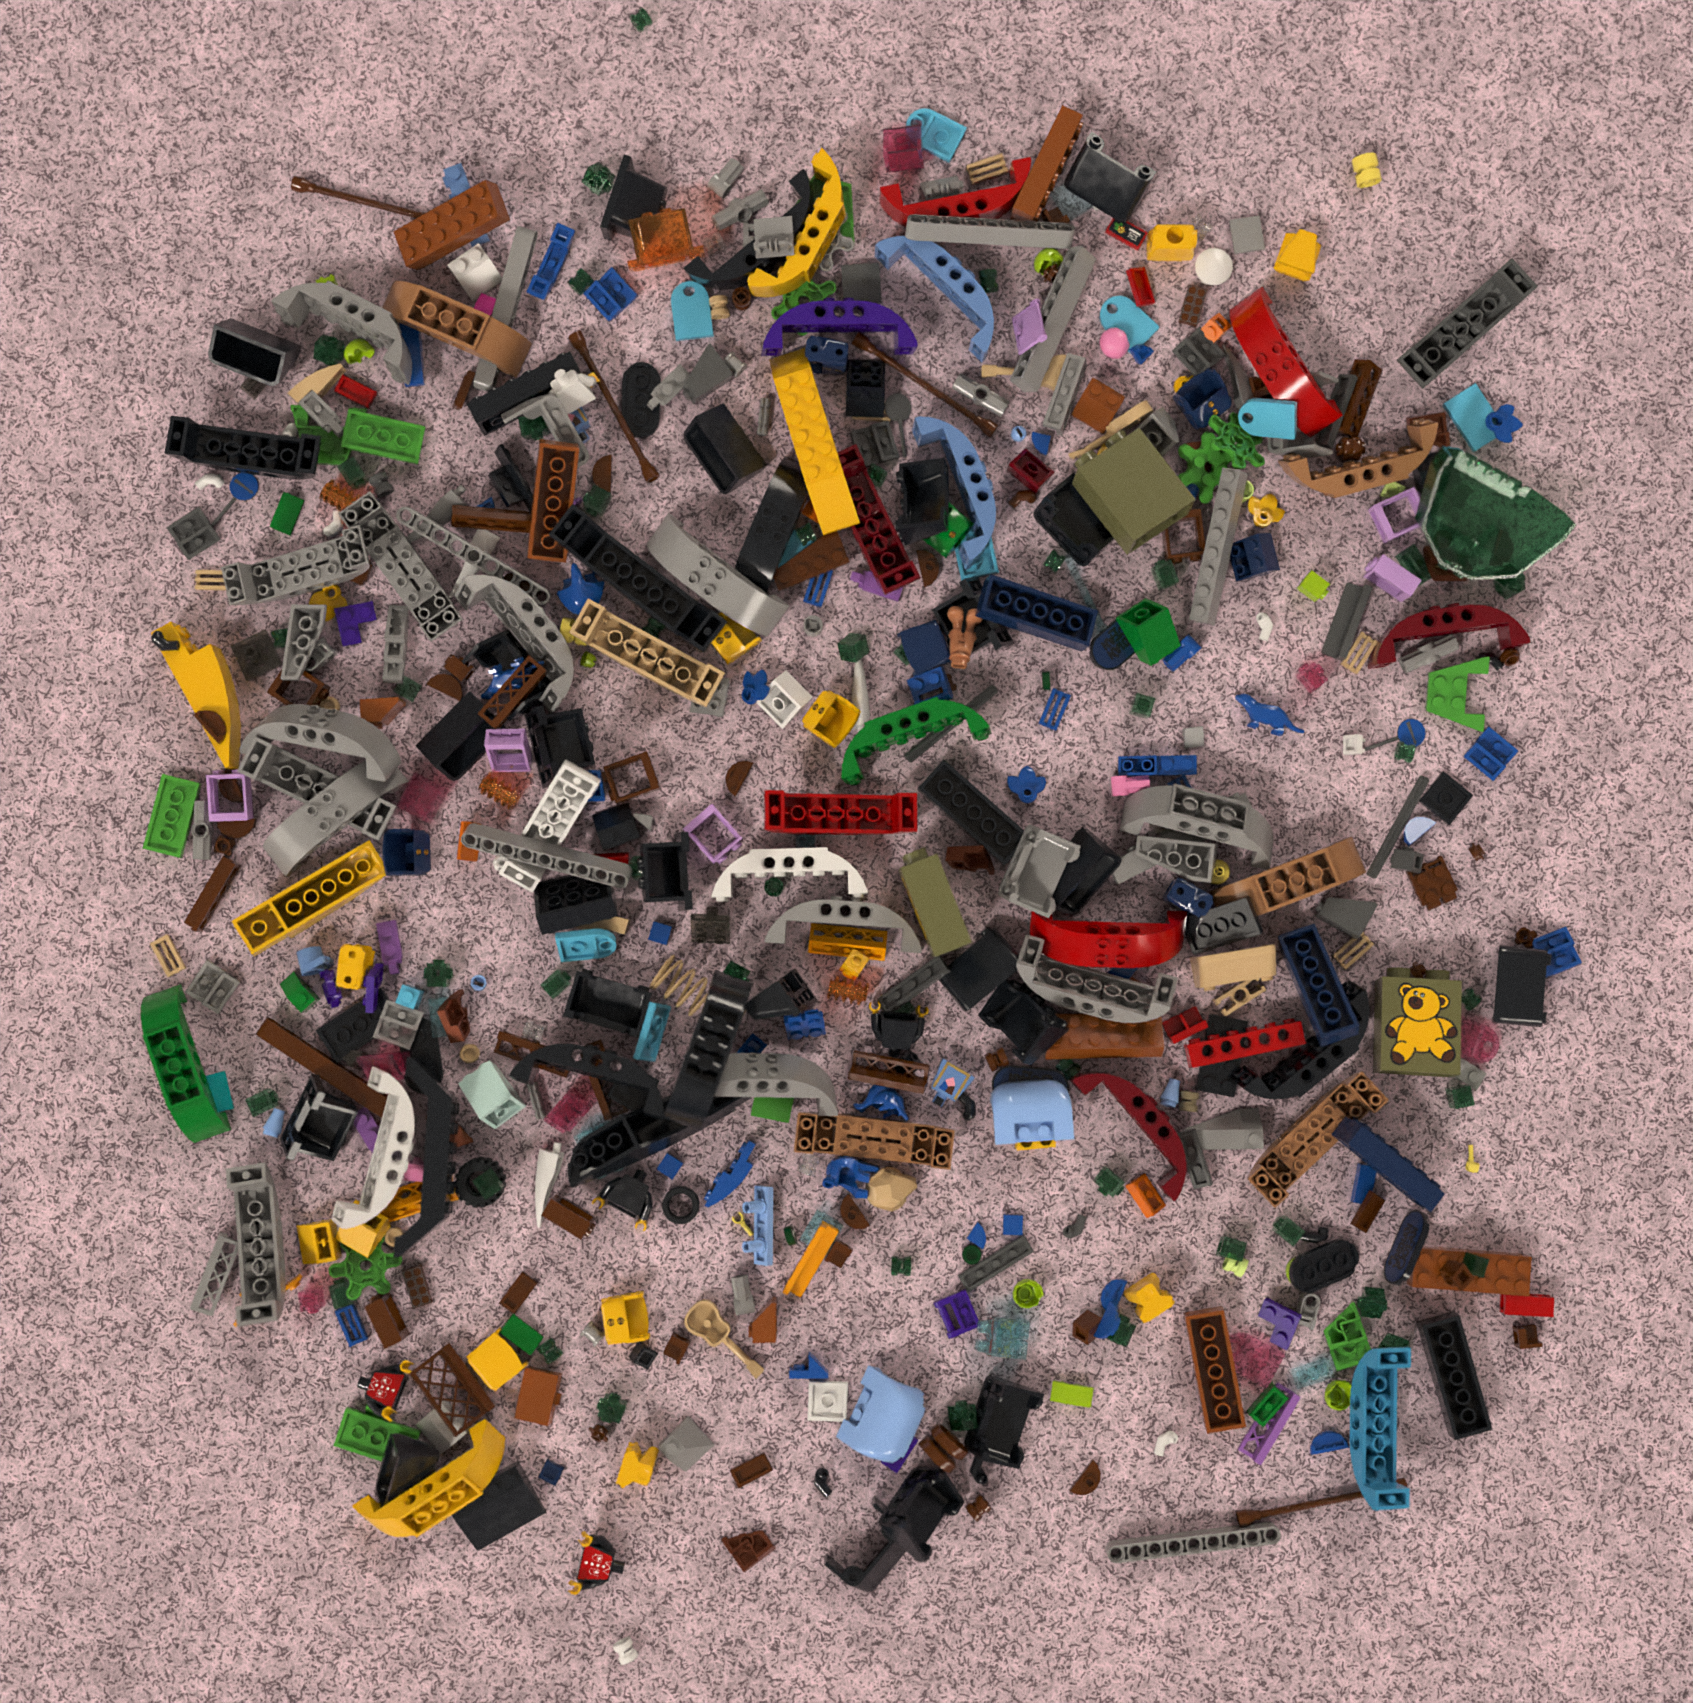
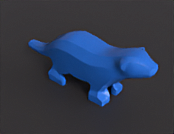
(501, 677)
(1266, 714)

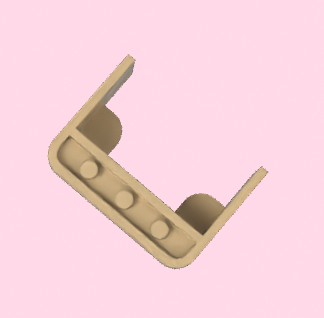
(1234, 966)

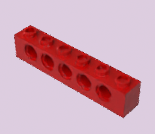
(1293, 1038)

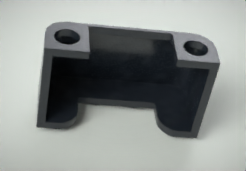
(924, 499)
(1023, 1020)

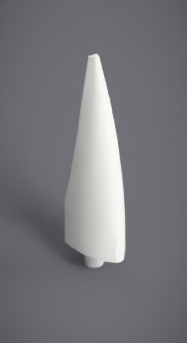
(484, 540)
(860, 695)
(547, 1170)

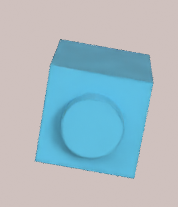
(409, 996)

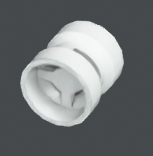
(625, 1650)

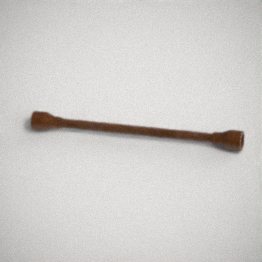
(302, 185)
(863, 343)
(648, 470)
(1247, 1517)

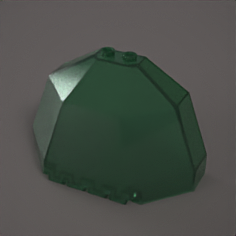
(1484, 520)

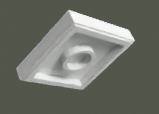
(827, 1400)

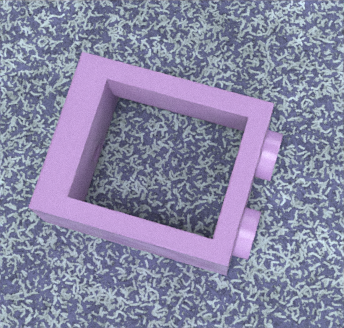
(1381, 521)
(1391, 577)
(508, 739)
(213, 800)
(699, 820)

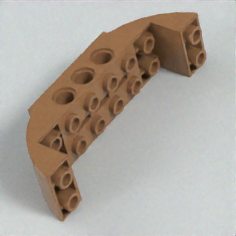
(457, 325)
(1371, 470)
(1296, 878)
(1311, 1136)
(874, 1139)

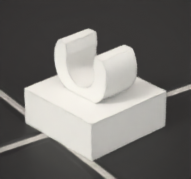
(1353, 744)

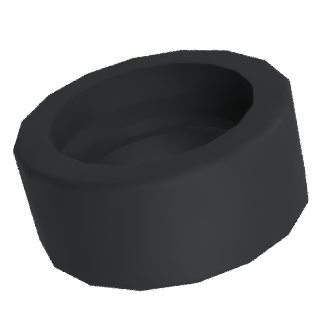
(666, 1203)

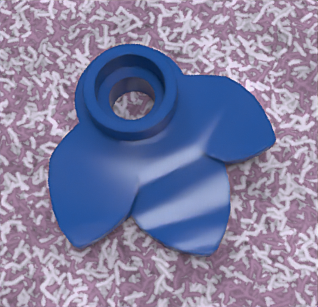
(1505, 424)
(755, 687)
(1026, 782)

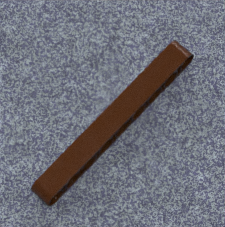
(322, 1065)

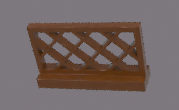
(467, 1382)

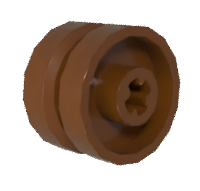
(943, 1447)

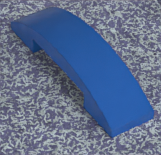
(552, 262)

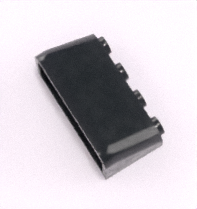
(252, 351)
(723, 449)
(457, 738)
(1086, 874)
(404, 1466)

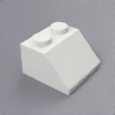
(475, 272)
(784, 699)
(437, 1431)

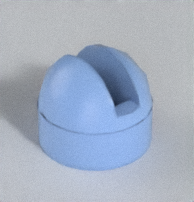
(1014, 434)
(480, 979)

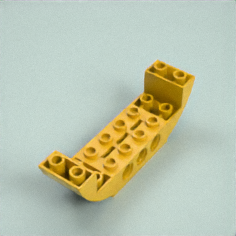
(812, 241)
(442, 1491)

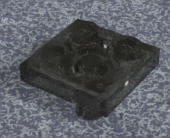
(257, 655)
(710, 927)

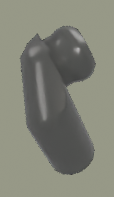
(1075, 1229)

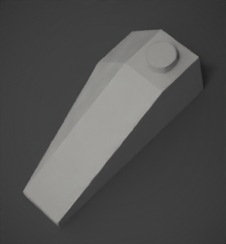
(302, 635)
(1184, 857)
(1231, 1131)

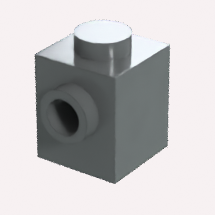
(1407, 860)

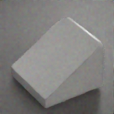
(1193, 737)
(646, 820)

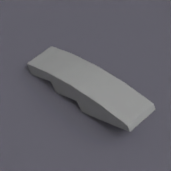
(396, 644)

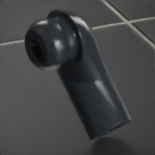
(1494, 660)
(820, 1481)

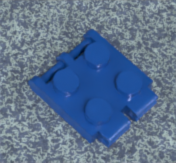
(805, 1024)

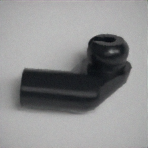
(164, 645)
(970, 1106)
(1316, 1237)
(977, 1471)

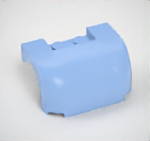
(1031, 1112)
(883, 1417)

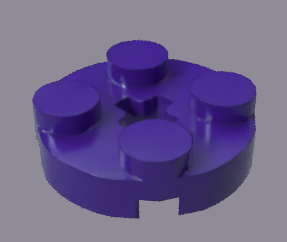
(332, 994)

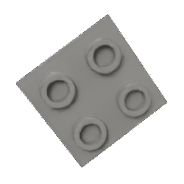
(942, 188)
(773, 237)
(717, 703)

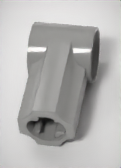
(723, 182)
(742, 1298)

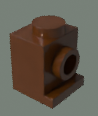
(458, 669)
(1456, 1274)

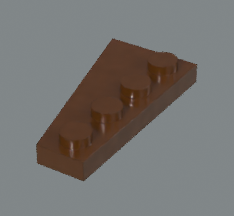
(816, 559)

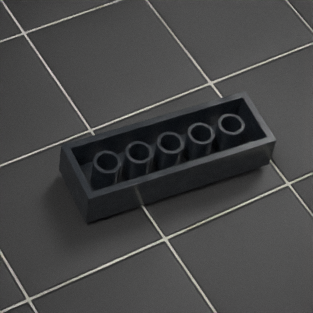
(533, 383)
(972, 812)
(1454, 1375)

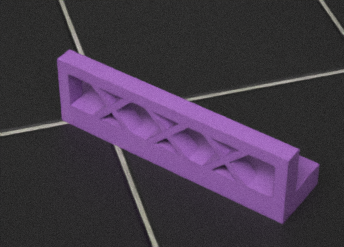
(1273, 1430)

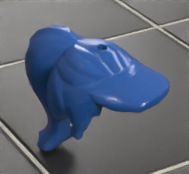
(883, 1099)

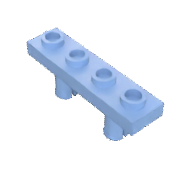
(763, 1225)

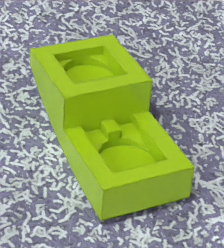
(1072, 1394)

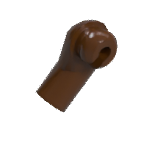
(1023, 495)

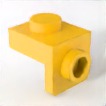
(853, 964)

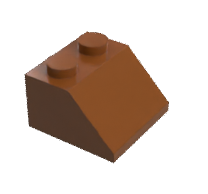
(1098, 405)
(381, 710)
(764, 1324)

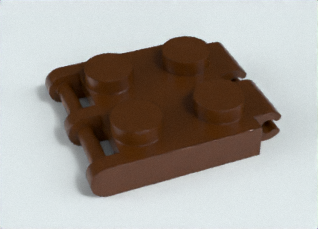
(1433, 884)

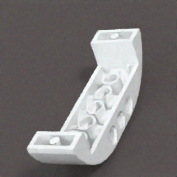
(553, 819)
(388, 1157)

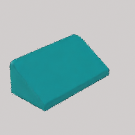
(220, 1090)

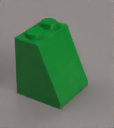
(1149, 631)

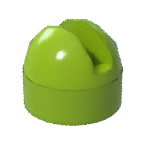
(587, 660)

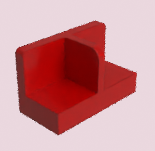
(1184, 1025)

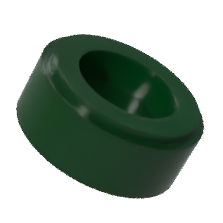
(1046, 680)
(790, 1235)
(971, 1254)

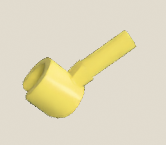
(1470, 1165)
(743, 1224)

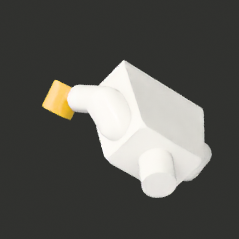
(573, 389)

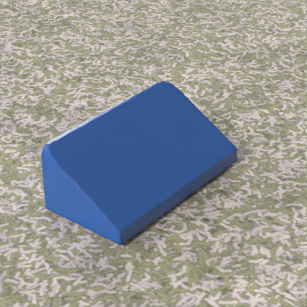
(1363, 1182)

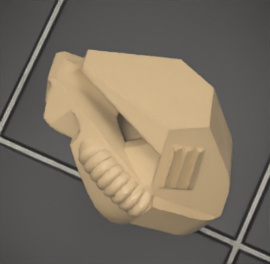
(889, 1188)

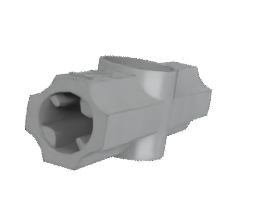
(740, 210)
(969, 389)
(1428, 653)
(201, 843)

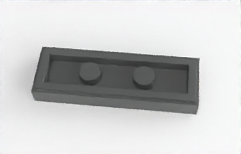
(1195, 1159)

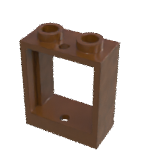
(1194, 514)
(279, 686)
(608, 778)
(569, 1217)
(386, 1319)

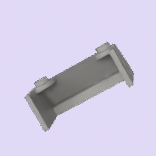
(554, 417)
(1305, 447)

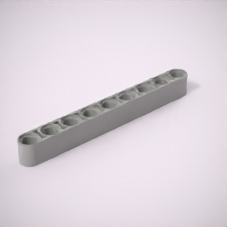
(989, 231)
(508, 297)
(467, 547)
(546, 855)
(1201, 1546)

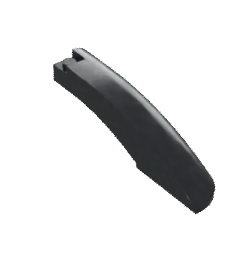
(633, 1139)

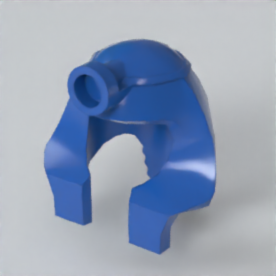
(577, 591)
(845, 1171)

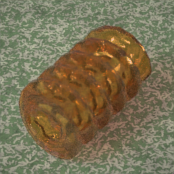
(337, 497)
(499, 791)
(848, 990)

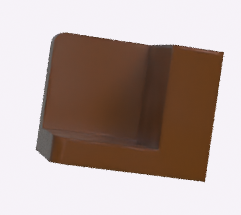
(1054, 216)
(1258, 388)
(838, 1253)
(1086, 1326)
(1526, 1337)
(676, 1347)

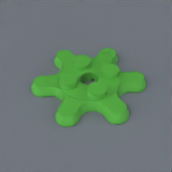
(811, 290)
(1232, 432)
(1196, 461)
(360, 1278)

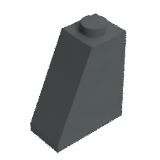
(707, 376)
(1346, 914)

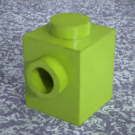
(1313, 586)

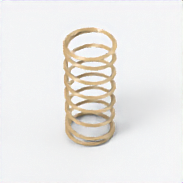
(661, 975)

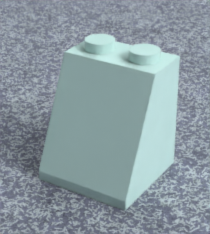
(491, 1095)

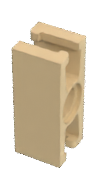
(1231, 994)

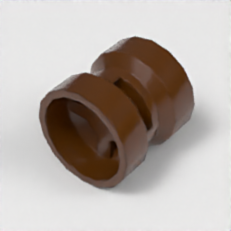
(744, 301)
(992, 1060)
(978, 1507)

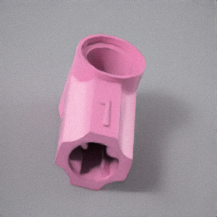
(1126, 785)
(414, 1170)

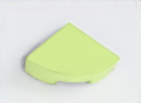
(1391, 490)

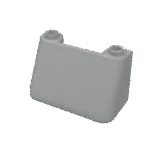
(1037, 870)

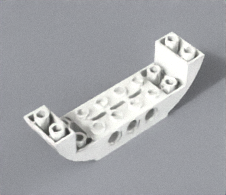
(755, 864)

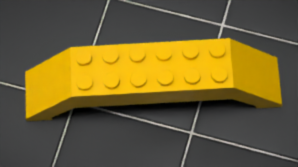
(813, 441)

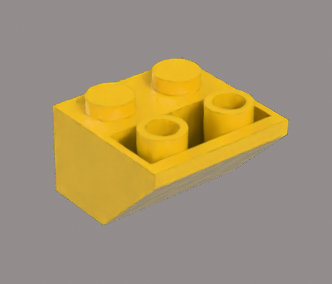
(366, 1236)
(318, 1242)

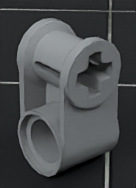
(320, 656)
(1308, 1311)

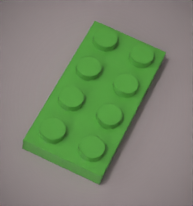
(383, 436)
(171, 816)
(368, 1433)

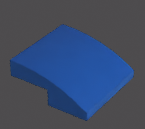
(611, 294)
(1490, 753)
(1560, 946)

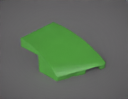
(772, 1108)
(1347, 1339)

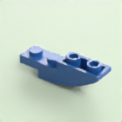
(1157, 765)
(728, 1182)

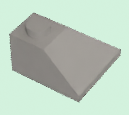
(1160, 430)
(685, 1444)

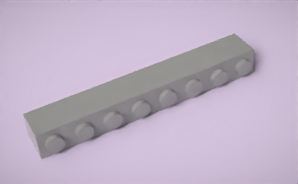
(1055, 314)
(1218, 546)
(1133, 865)

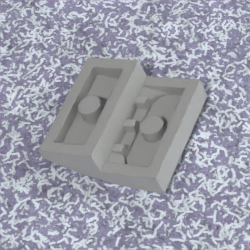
(212, 986)
(398, 1025)

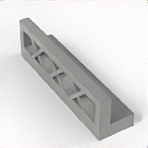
(1065, 393)
(203, 1286)

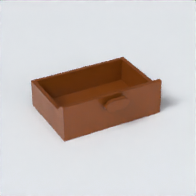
(538, 1395)

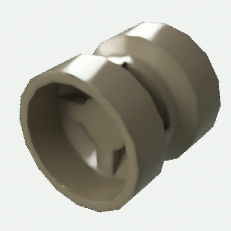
(1185, 1105)

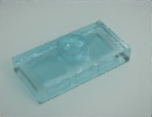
(436, 1024)
(1312, 1373)

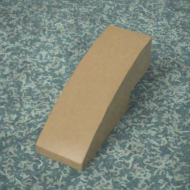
(319, 382)
(615, 924)

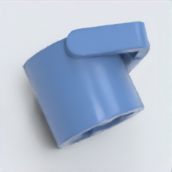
(313, 961)

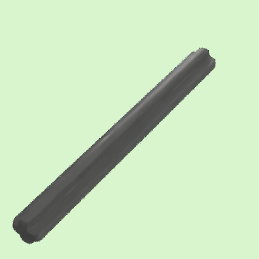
(933, 738)
(1397, 827)

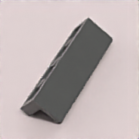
(1346, 621)

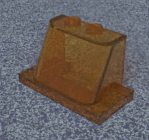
(662, 240)

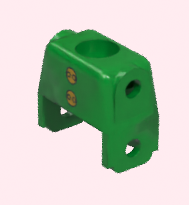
(948, 541)

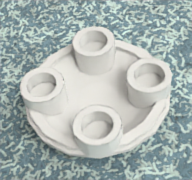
(1213, 266)

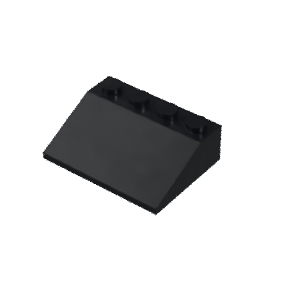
(572, 903)
(504, 1507)

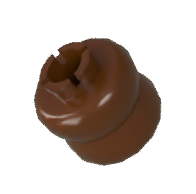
(1350, 448)

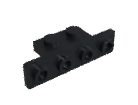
(509, 481)

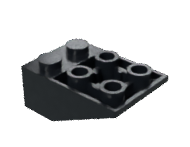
(865, 388)

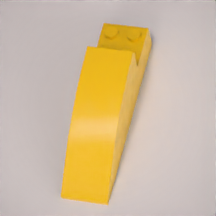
(207, 686)
(310, 899)

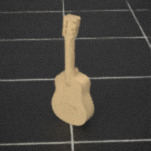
(1049, 380)
(1123, 422)
(706, 1322)

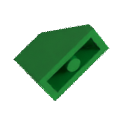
(299, 992)

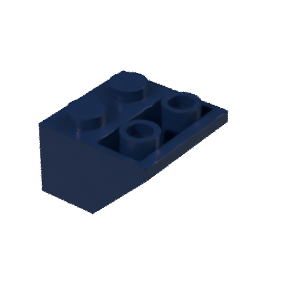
(1254, 557)

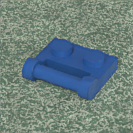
(929, 682)

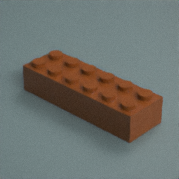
(1048, 165)
(451, 225)
(551, 497)
(1102, 1038)
(1504, 1274)
(1214, 1369)

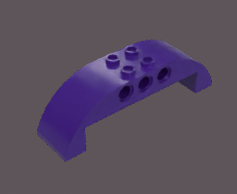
(872, 319)

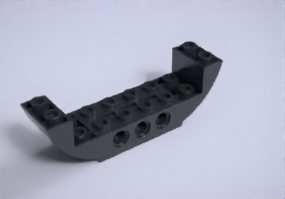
(708, 1050)
(1310, 1062)

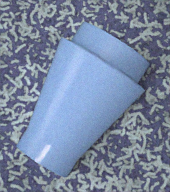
(1170, 1095)
(274, 1124)

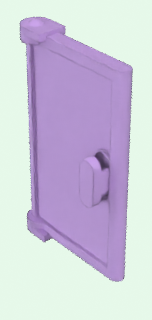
(1029, 327)

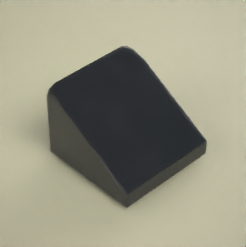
(643, 1355)

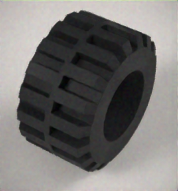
(463, 1181)

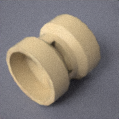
(719, 307)

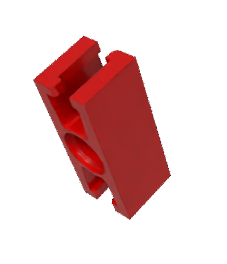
(1531, 1305)

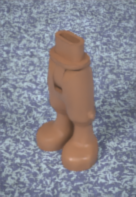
(962, 643)

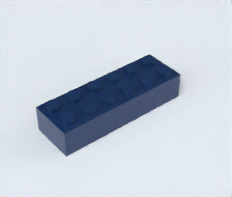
(1036, 613)
(1318, 985)
(1388, 1163)

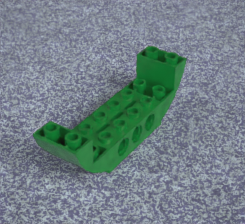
(873, 736)
(179, 1066)

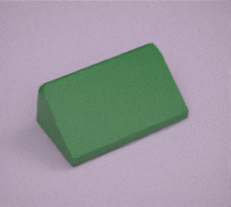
(286, 513)
(521, 1334)
(1267, 1404)

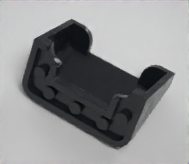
(1106, 181)
(1072, 523)
(980, 969)
(1521, 986)
(607, 1003)
(1000, 1421)
(919, 1508)

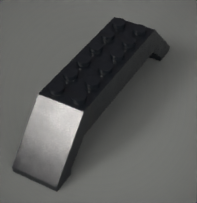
(636, 580)
(438, 1157)

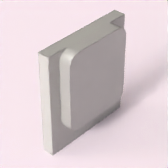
(1246, 234)

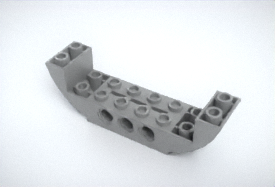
(352, 314)
(402, 566)
(298, 570)
(1202, 816)

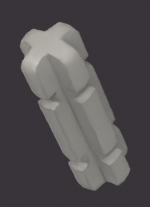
(763, 419)
(537, 1101)

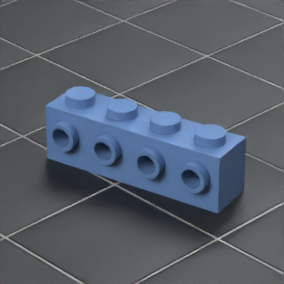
(458, 182)

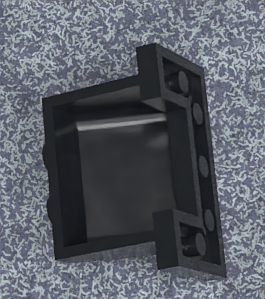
(630, 198)
(987, 631)
(558, 739)
(665, 872)
(783, 998)
(318, 1123)

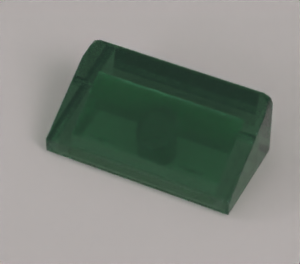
(1414, 562)

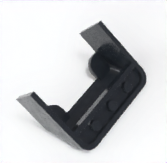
(504, 650)
(877, 1569)

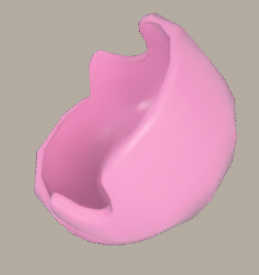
(1114, 343)

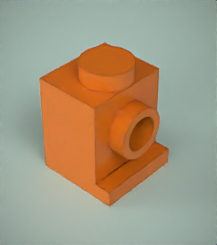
(1213, 331)

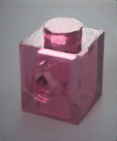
(1311, 676)
(311, 1299)

